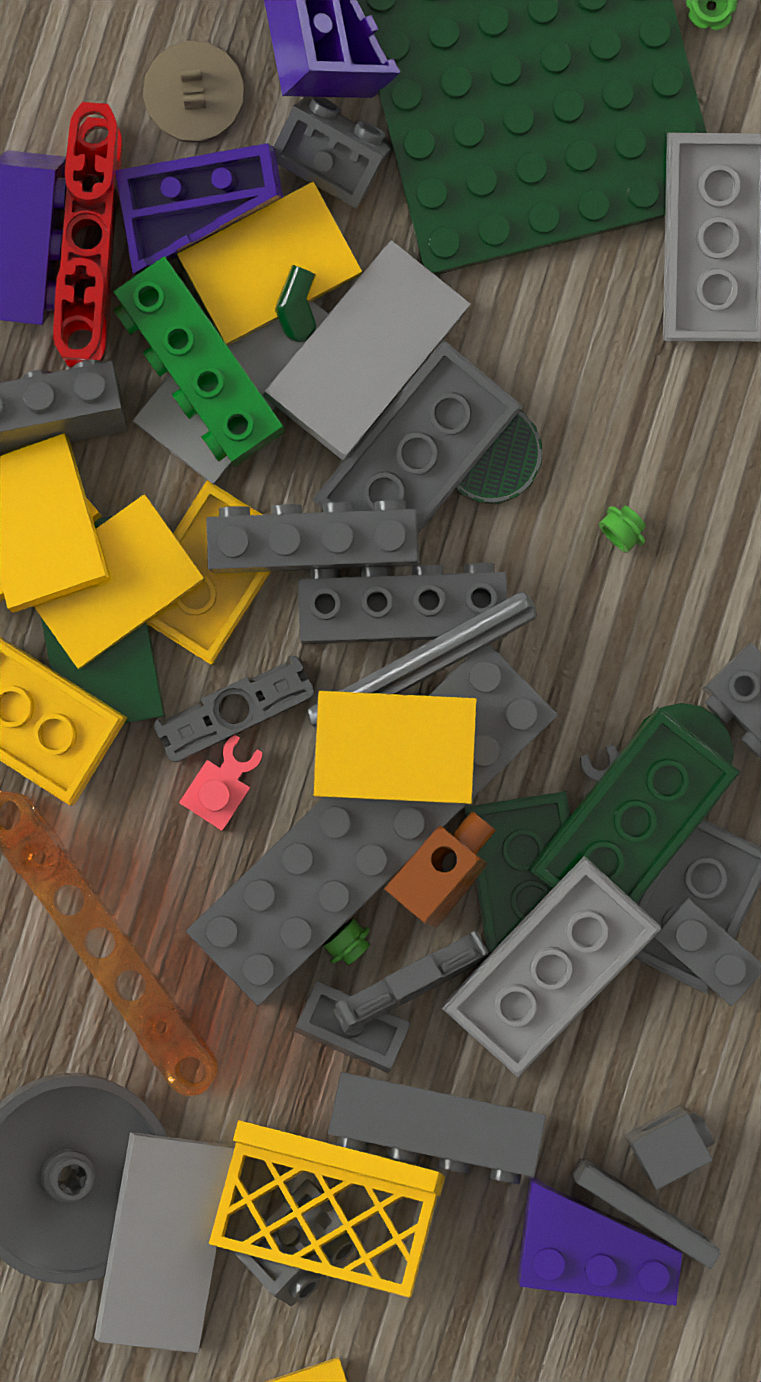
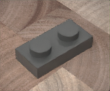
(709, 952)
(372, 1043)

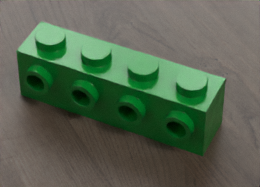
(199, 363)

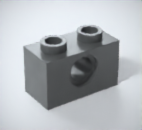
(671, 1146)

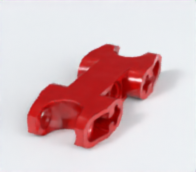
(85, 210)

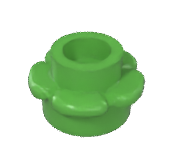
(716, 18)
(623, 528)
(347, 942)

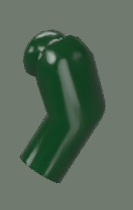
(292, 305)

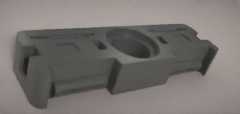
(204, 727)
(410, 982)

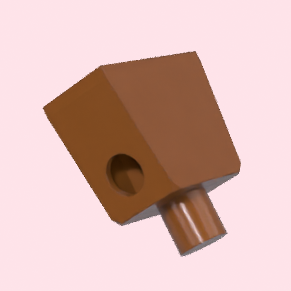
(423, 883)

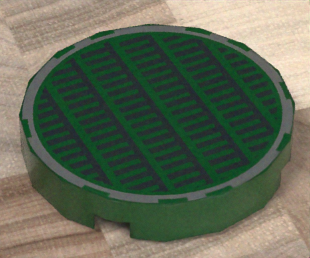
(506, 466)

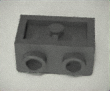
(331, 149)
(289, 1282)

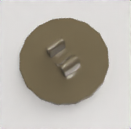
(193, 91)

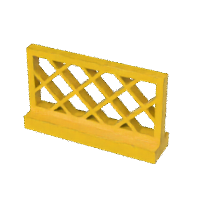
(338, 1164)

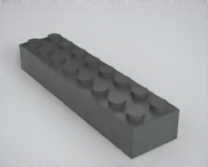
(355, 844)

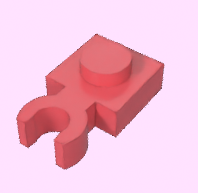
(217, 790)

